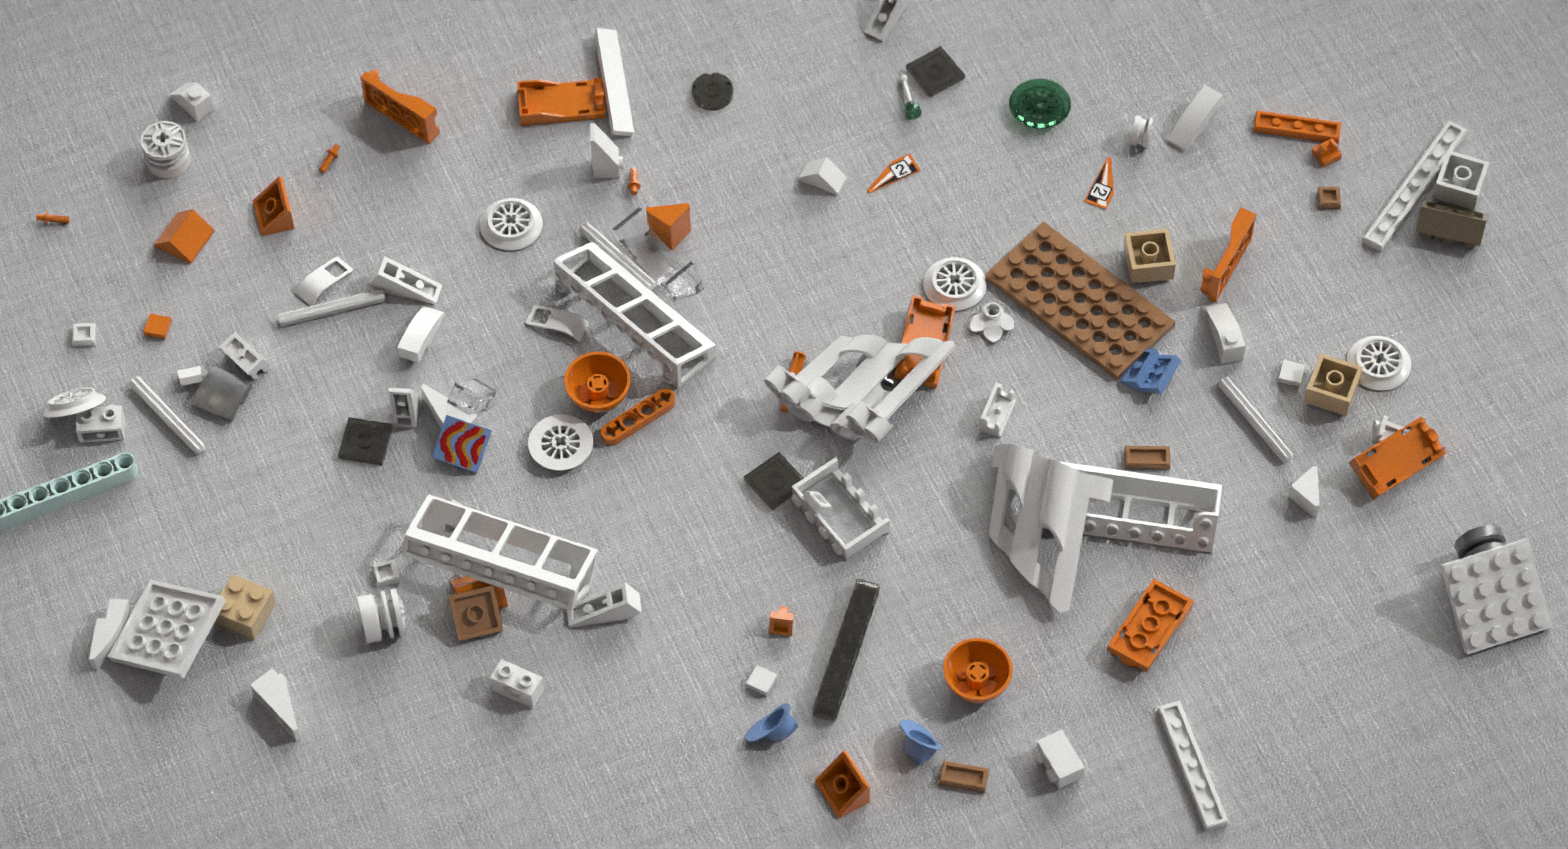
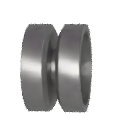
(1479, 540)

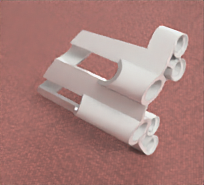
(859, 403)
(1048, 497)

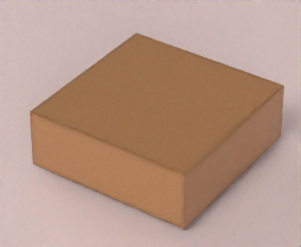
(1329, 197)

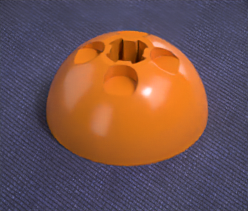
(597, 381)
(979, 660)

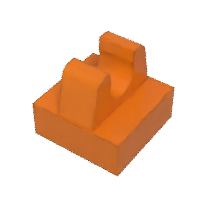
(1326, 153)
(781, 622)

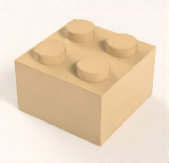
(1149, 256)
(1333, 384)
(245, 607)

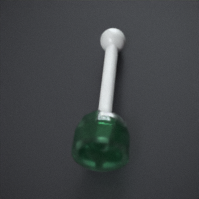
(911, 109)

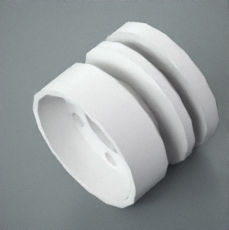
(165, 149)
(381, 616)

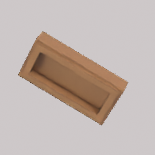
(1147, 457)
(963, 776)

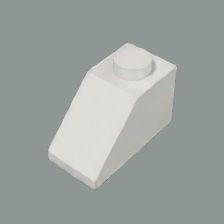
(193, 100)

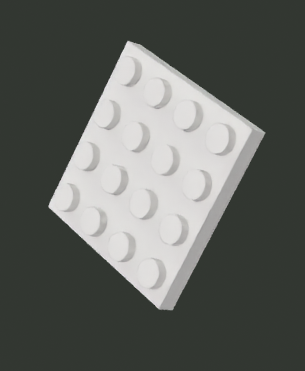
(1496, 596)
(166, 628)

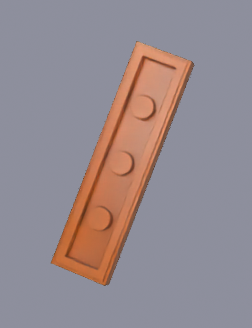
(1296, 126)

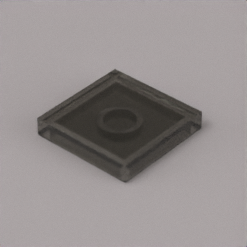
(935, 71)
(365, 441)
(773, 480)

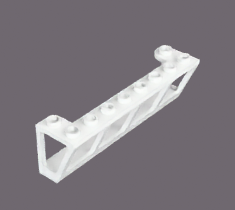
(568, 281)
(1162, 492)
(490, 567)

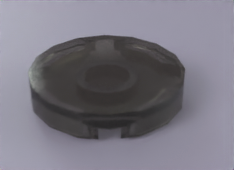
(712, 91)

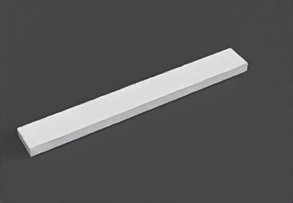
(1413, 187)

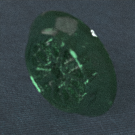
(1022, 96)

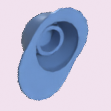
(775, 726)
(918, 742)

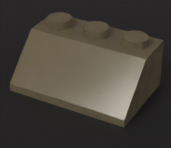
(1451, 223)

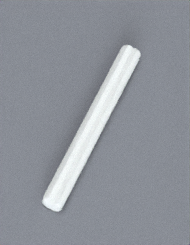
(597, 238)
(331, 307)
(167, 415)
(1255, 420)

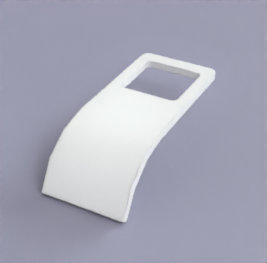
(319, 281)
(561, 321)

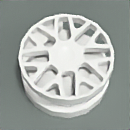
(1142, 131)

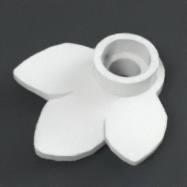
(992, 325)

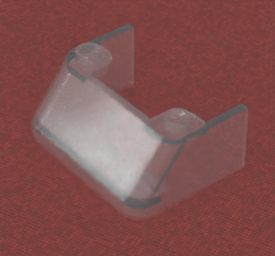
(656, 259)

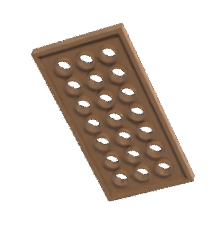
(1080, 312)

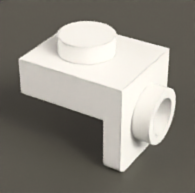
(1382, 429)

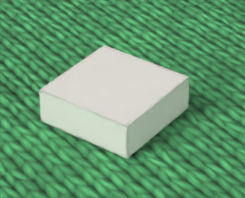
(84, 334)
(1291, 373)
(190, 376)
(817, 502)
(385, 573)
(761, 680)

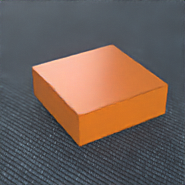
(157, 326)

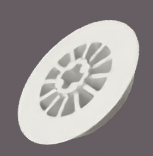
(530, 227)
(967, 298)
(1377, 381)
(73, 402)
(558, 423)

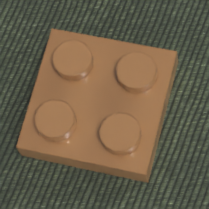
(475, 612)

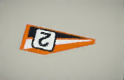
(895, 171)
(1102, 188)

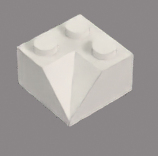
(1460, 180)

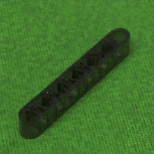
(846, 650)

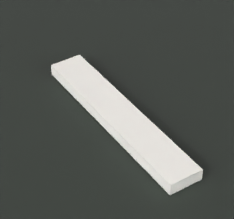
(614, 82)
(1192, 766)

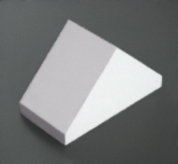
(823, 175)
(1306, 492)

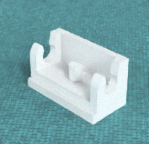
(244, 355)
(997, 411)

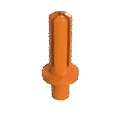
(332, 153)
(633, 185)
(52, 218)

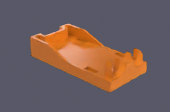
(560, 102)
(406, 110)
(1241, 236)
(929, 323)
(1397, 457)
(1150, 625)

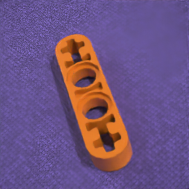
(640, 419)

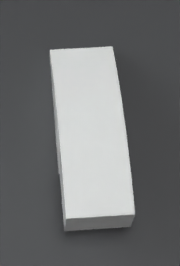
(1195, 118)
(420, 334)
(108, 630)

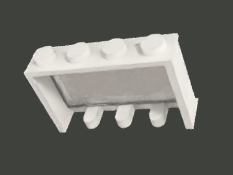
(851, 520)

